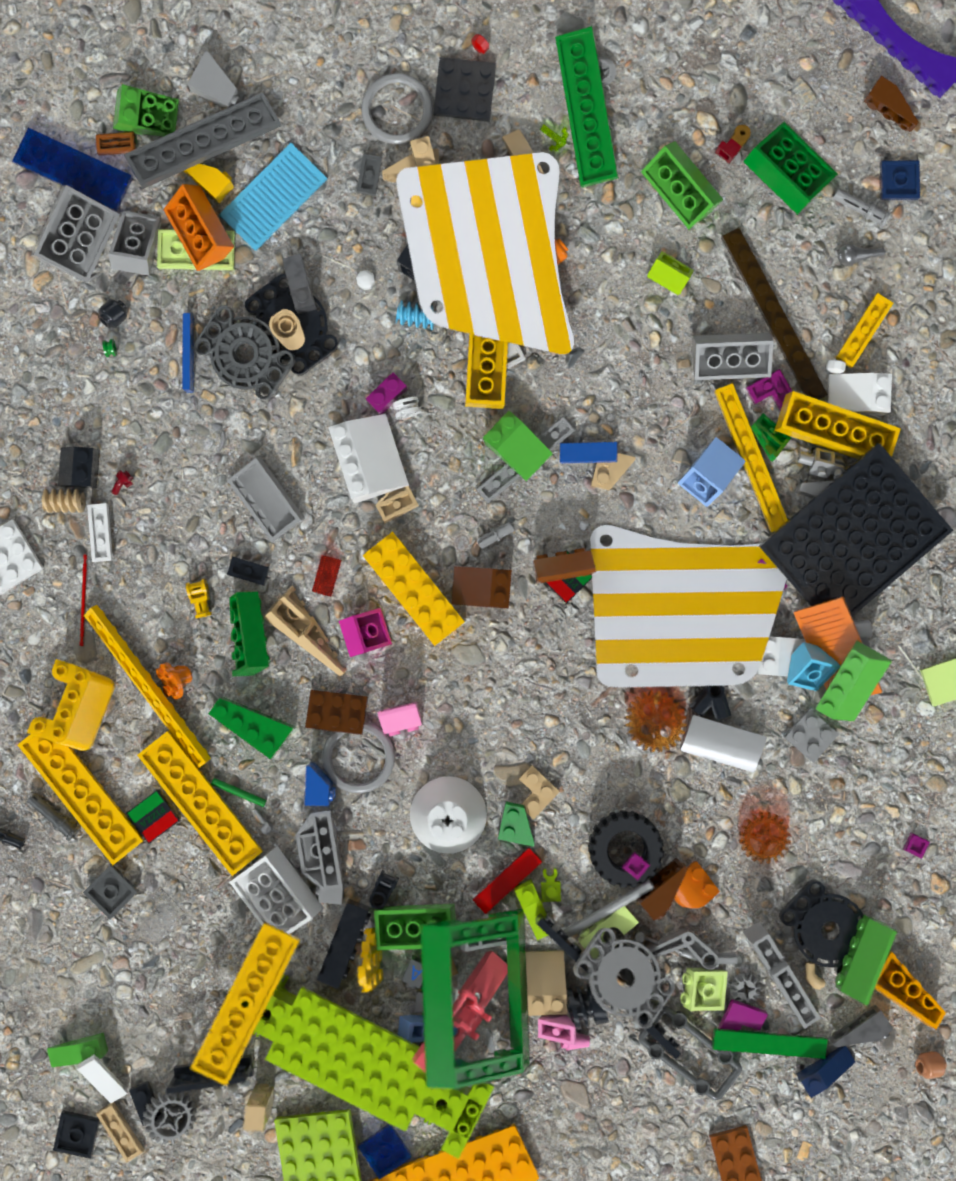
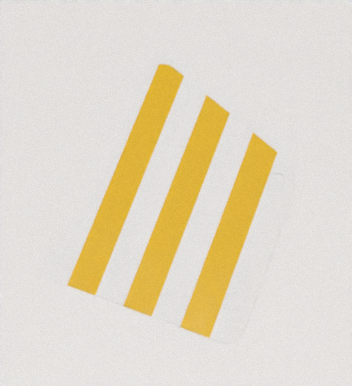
(488, 248)
(680, 610)

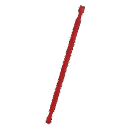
(83, 600)

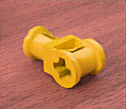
(199, 597)

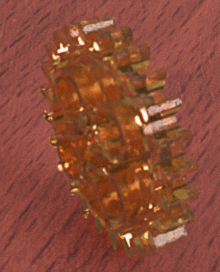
(638, 718)

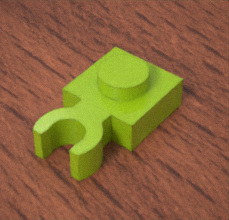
(550, 888)

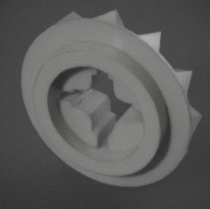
(610, 70)
(738, 983)

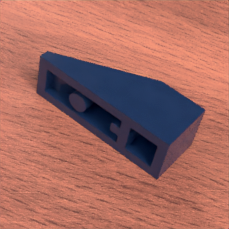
(826, 1071)

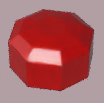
(480, 43)

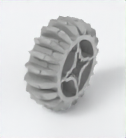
(176, 1131)

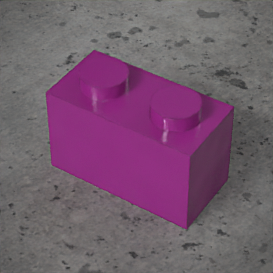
(386, 393)

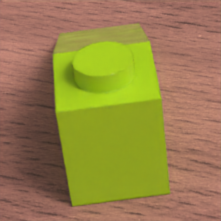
(531, 905)

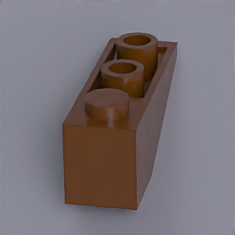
(889, 101)

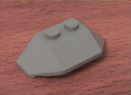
(320, 851)

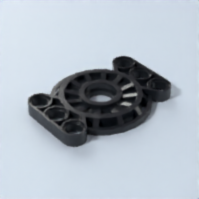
(310, 323)
(814, 916)

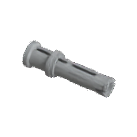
(869, 211)

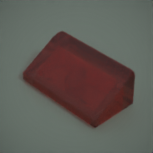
(326, 575)

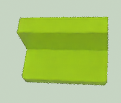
(670, 273)

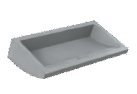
(266, 499)
(723, 743)

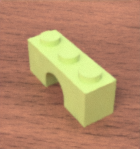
(620, 919)

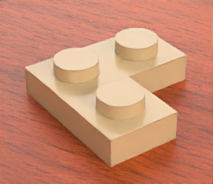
(542, 791)

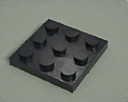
(464, 89)

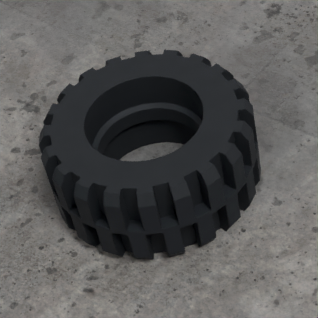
(610, 827)

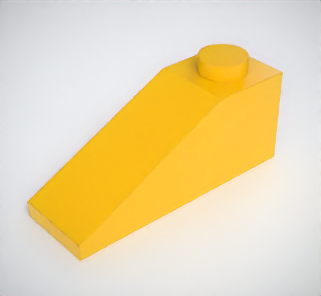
(211, 180)

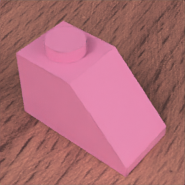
(557, 1028)

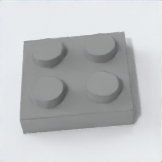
(811, 735)

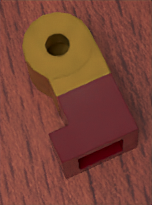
(738, 139)

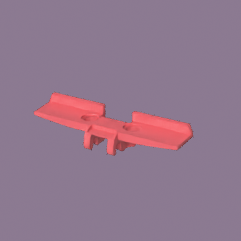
(469, 1014)

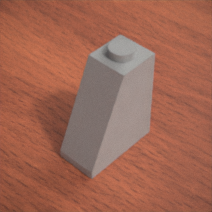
(212, 83)

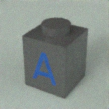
(413, 973)

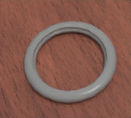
(397, 78)
(365, 787)

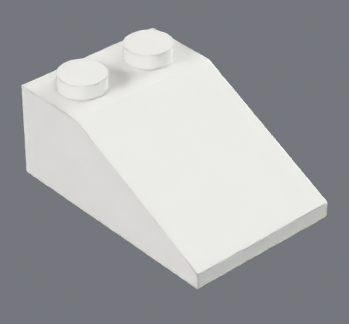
(861, 392)
(778, 655)

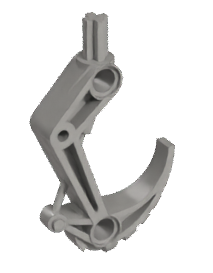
(676, 941)

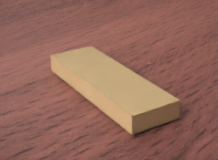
(120, 1132)

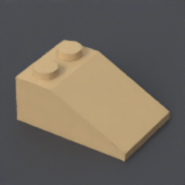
(546, 983)

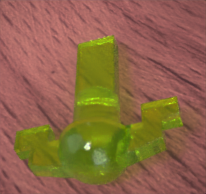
(561, 141)

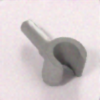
(267, 827)

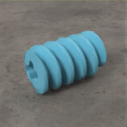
(413, 315)

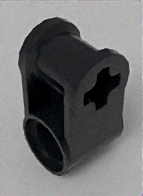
(384, 886)

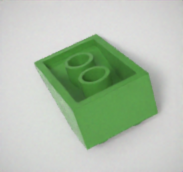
(517, 446)

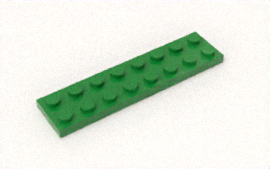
(586, 107)

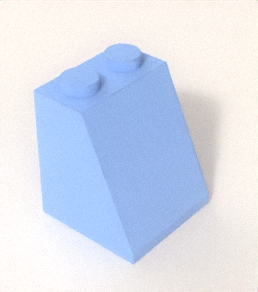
(711, 472)

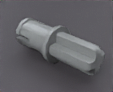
(495, 535)

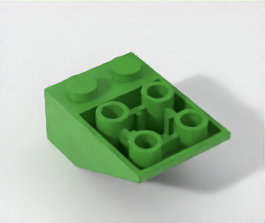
(144, 112)

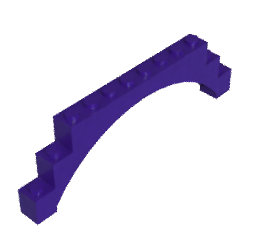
(927, 65)

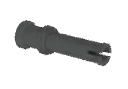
(59, 822)

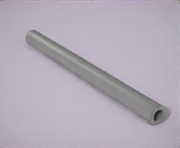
(609, 908)

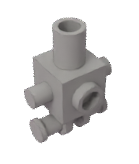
(823, 462)

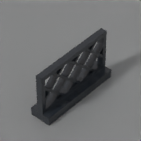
(188, 1079)

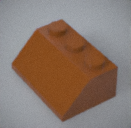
(563, 565)

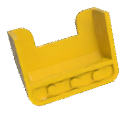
(79, 709)

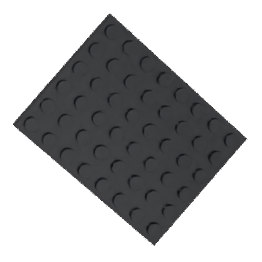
(857, 534)

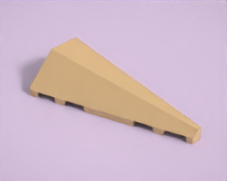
(294, 621)

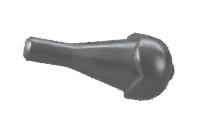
(850, 254)

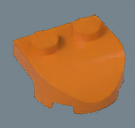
(696, 888)

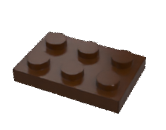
(336, 712)

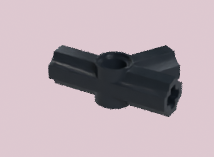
(717, 702)

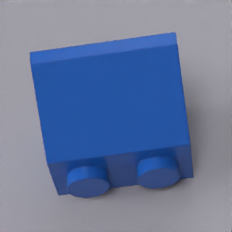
(318, 787)

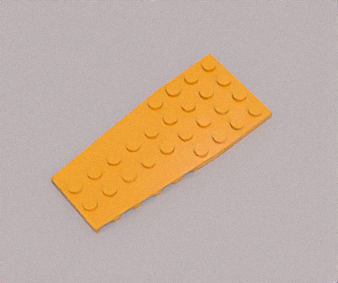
(487, 1158)

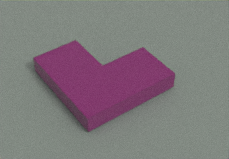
(770, 386)
(742, 1014)

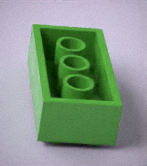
(400, 925)

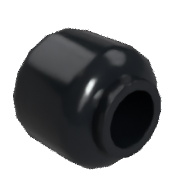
(112, 313)

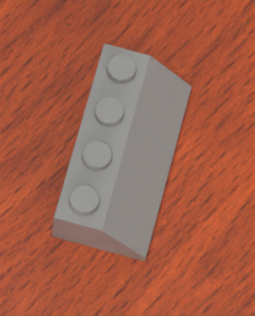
(732, 356)

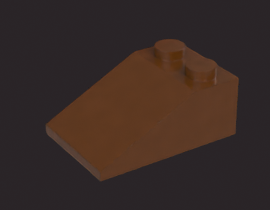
(481, 587)
(666, 887)

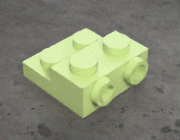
(704, 989)

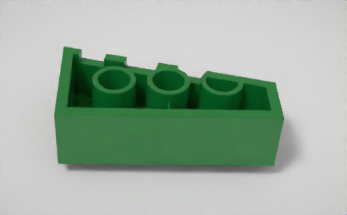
(248, 634)
(253, 726)

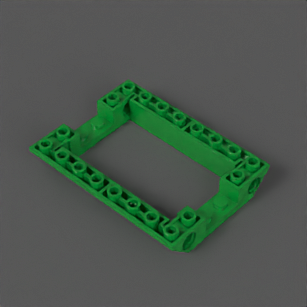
(436, 941)

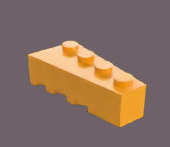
(906, 991)

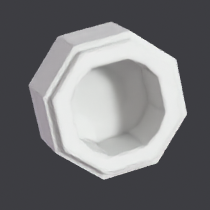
(365, 280)
(835, 366)

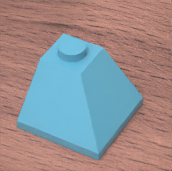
(810, 667)

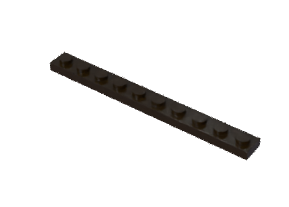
(773, 314)

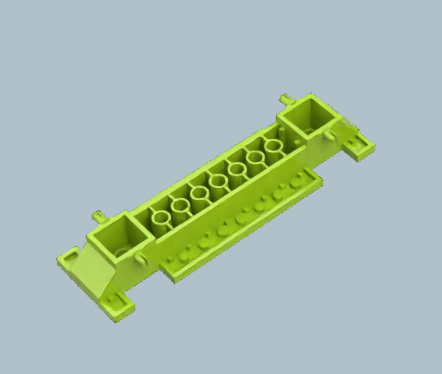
(364, 1065)

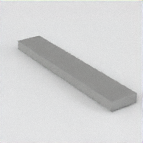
(507, 476)

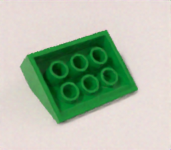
(790, 167)

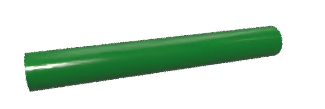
(238, 792)

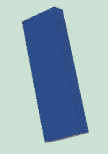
(589, 452)

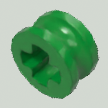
(109, 348)

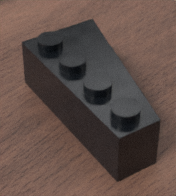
(343, 943)

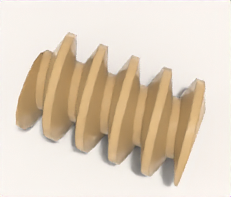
(63, 502)

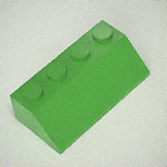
(681, 185)
(853, 683)
(865, 959)

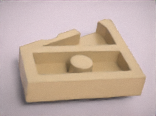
(608, 474)
(396, 503)

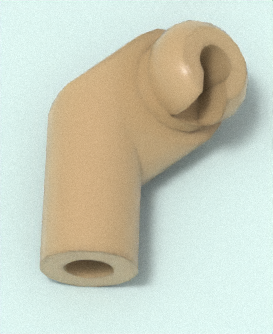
(810, 976)

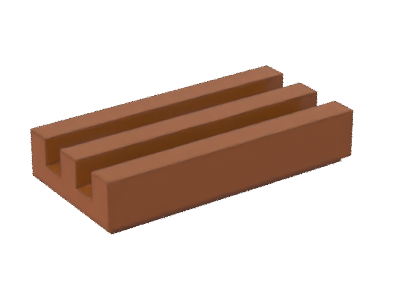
(111, 151)

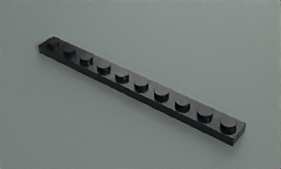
(574, 952)

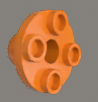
(174, 679)

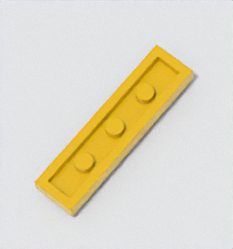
(864, 330)

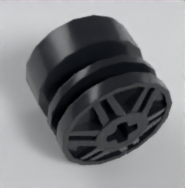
(584, 1007)

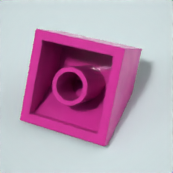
(365, 632)

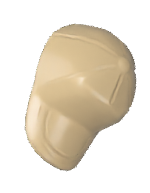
(287, 329)

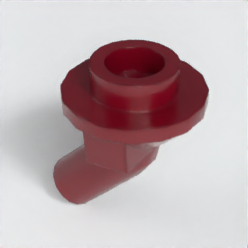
(124, 478)

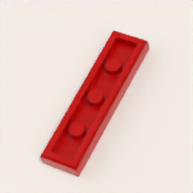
(507, 880)

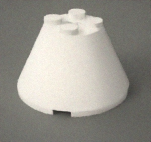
(448, 797)

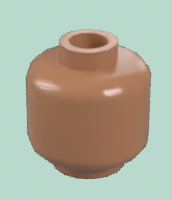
(931, 1065)

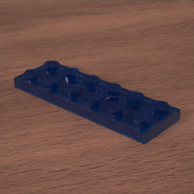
(72, 168)

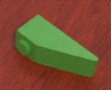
(77, 1050)

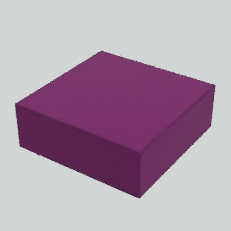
(916, 845)
(636, 865)

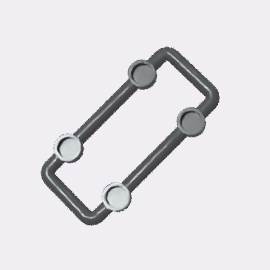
(700, 1084)

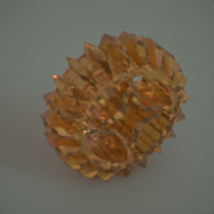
(764, 845)

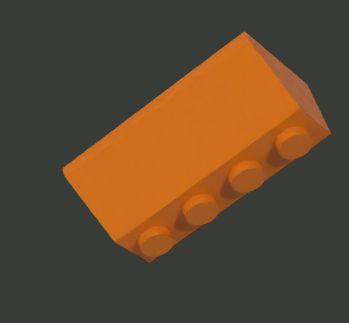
(198, 226)

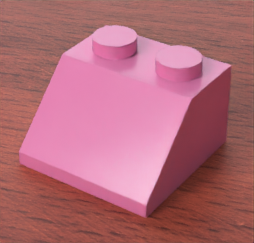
(400, 718)

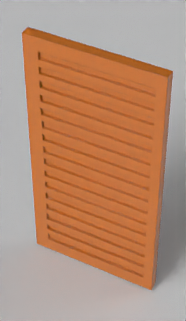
(831, 629)

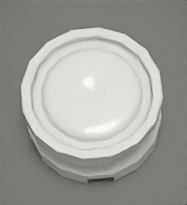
(407, 408)

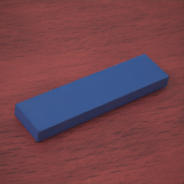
(188, 353)

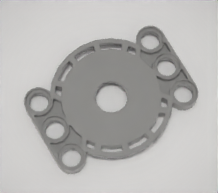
(603, 974)

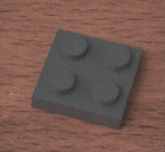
(111, 891)

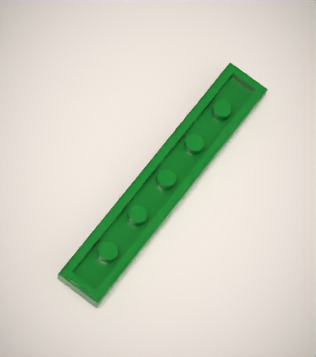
(769, 1043)

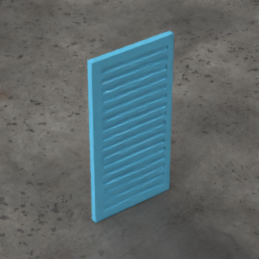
(273, 197)

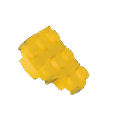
(370, 973)

